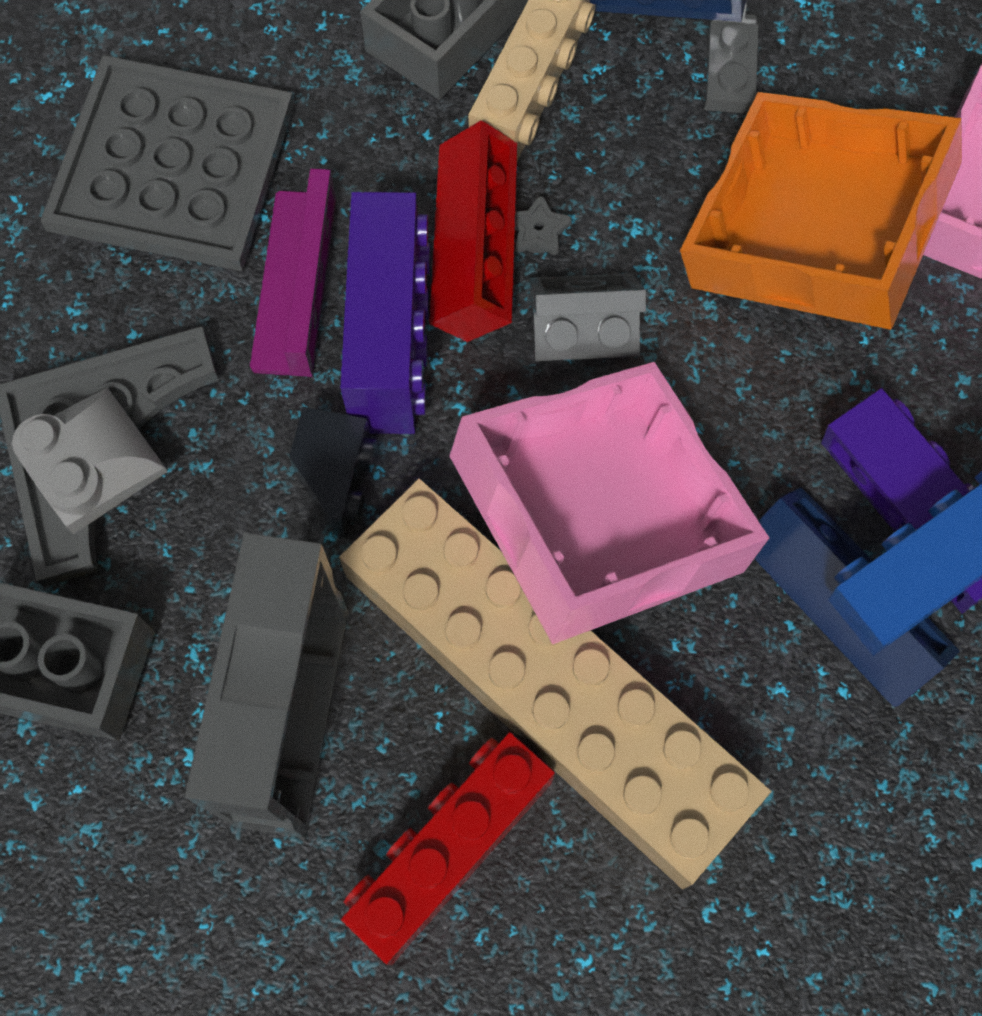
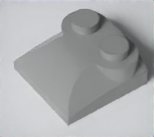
(86, 458)

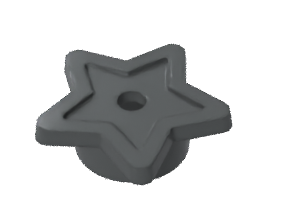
(539, 240)

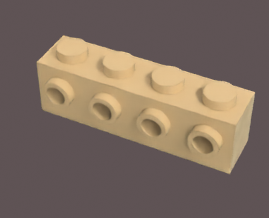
(530, 67)

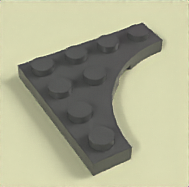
(143, 383)

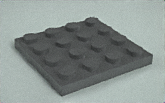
(169, 163)

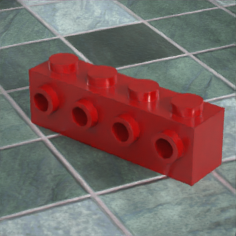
(474, 233)
(448, 849)

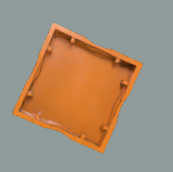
(824, 207)

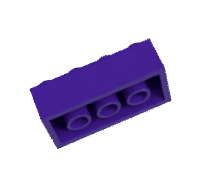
(386, 312)

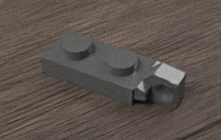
(731, 65)

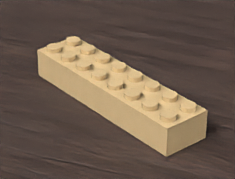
(565, 700)

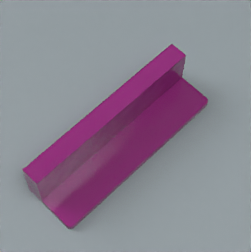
(294, 279)

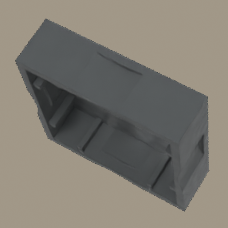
(270, 688)

